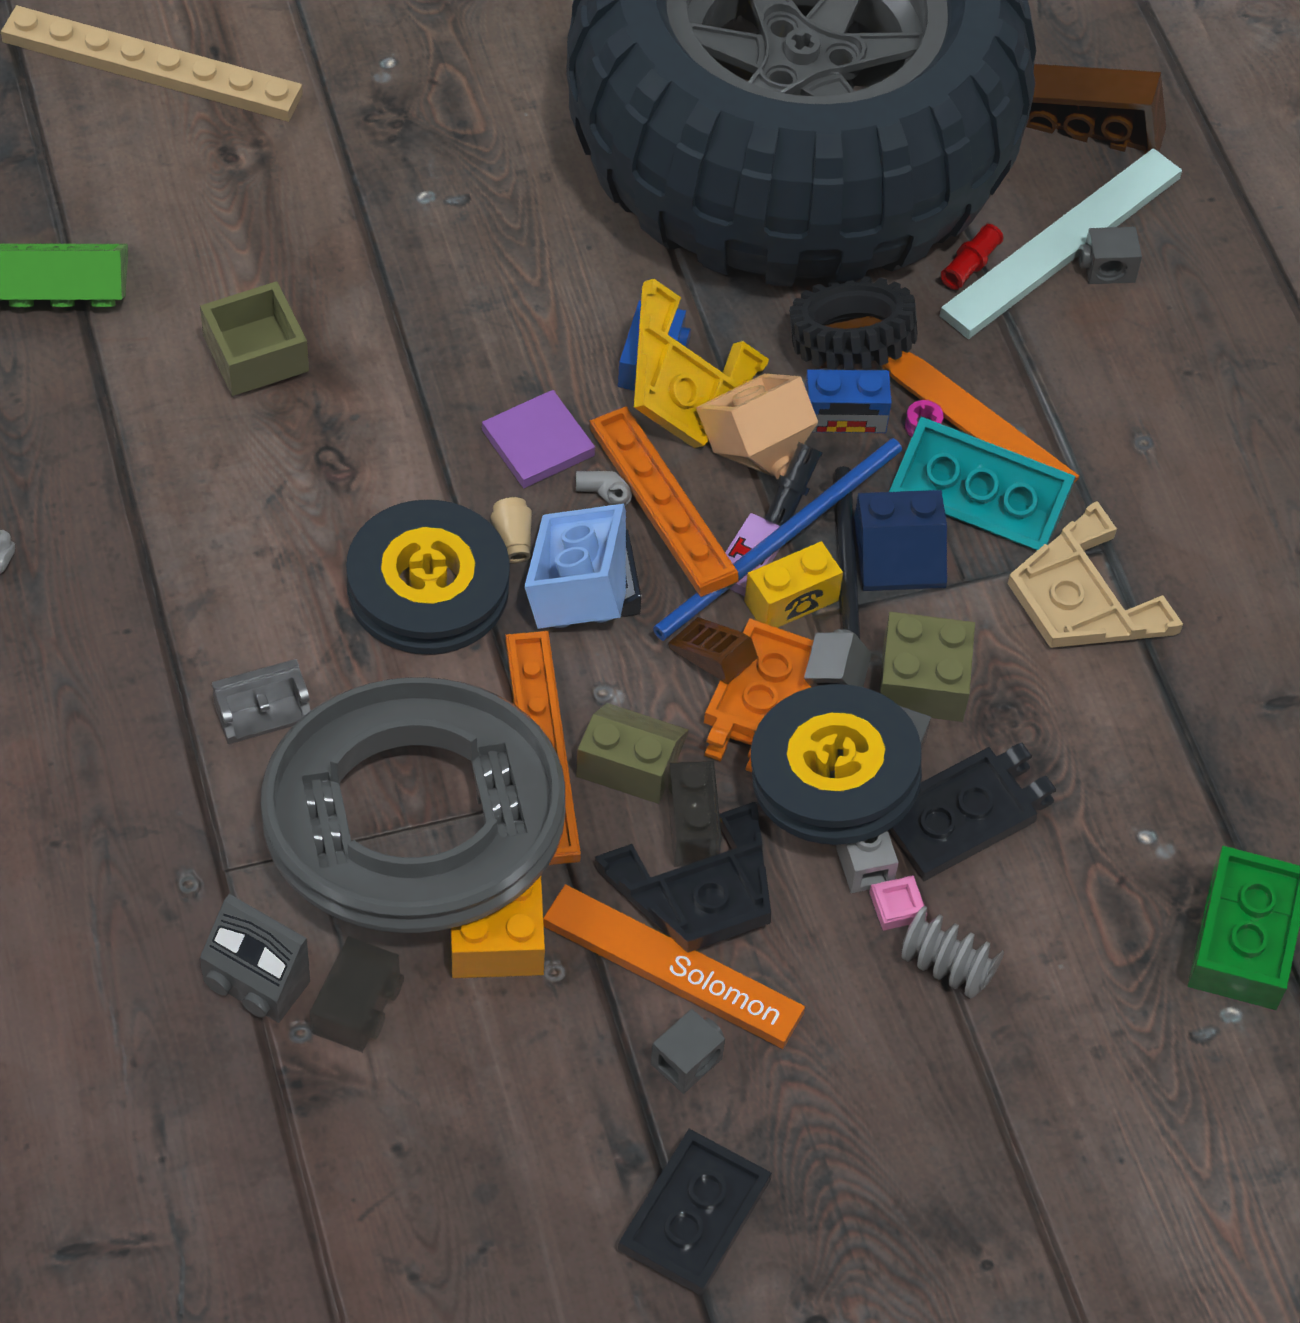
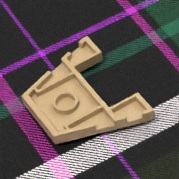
(1072, 599)

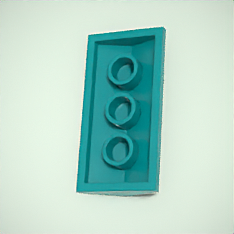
(985, 484)

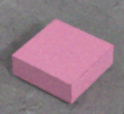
(896, 902)

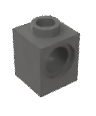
(1111, 255)
(688, 1050)

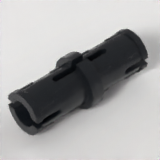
(793, 484)

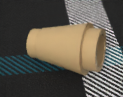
(513, 523)

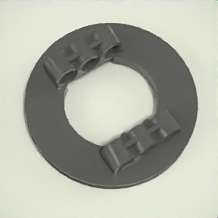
(515, 782)

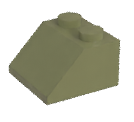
(629, 752)

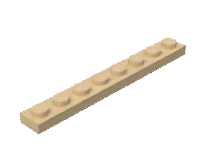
(152, 63)

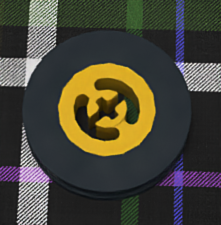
(427, 613)
(872, 780)

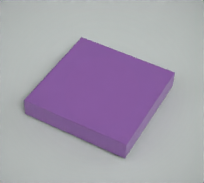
(538, 438)

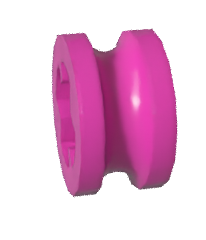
(925, 409)

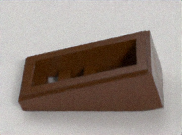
(721, 664)

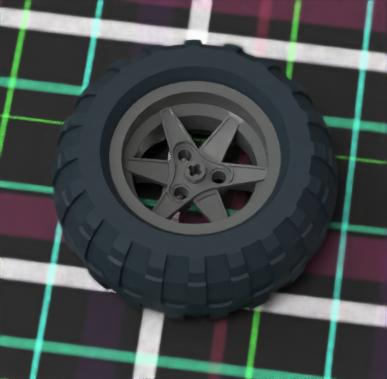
(795, 163)

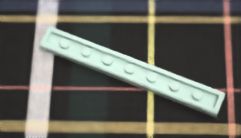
(1059, 244)

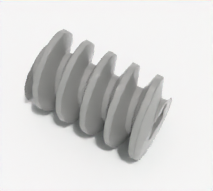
(949, 954)

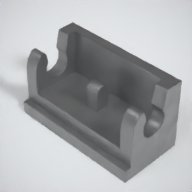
(261, 701)

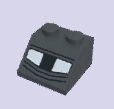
(255, 960)

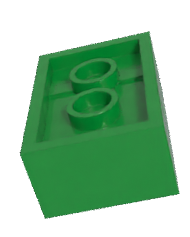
(1248, 929)

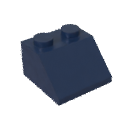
(901, 540)

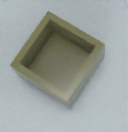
(254, 338)
(928, 664)

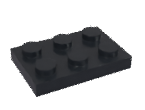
(695, 1211)

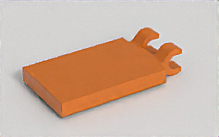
(769, 679)

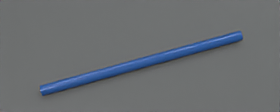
(783, 535)

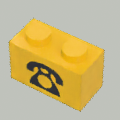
(793, 586)

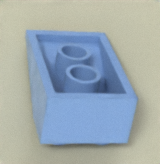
(578, 567)

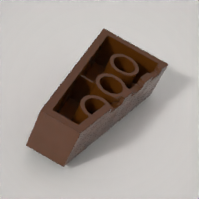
(1100, 103)

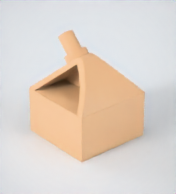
(760, 422)

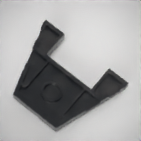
(704, 898)

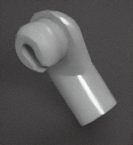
(606, 484)

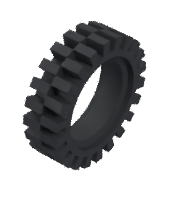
(853, 345)

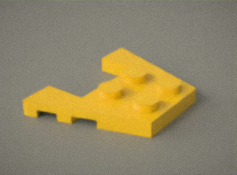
(675, 379)

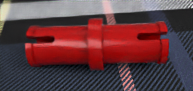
(972, 256)

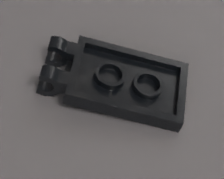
(970, 809)

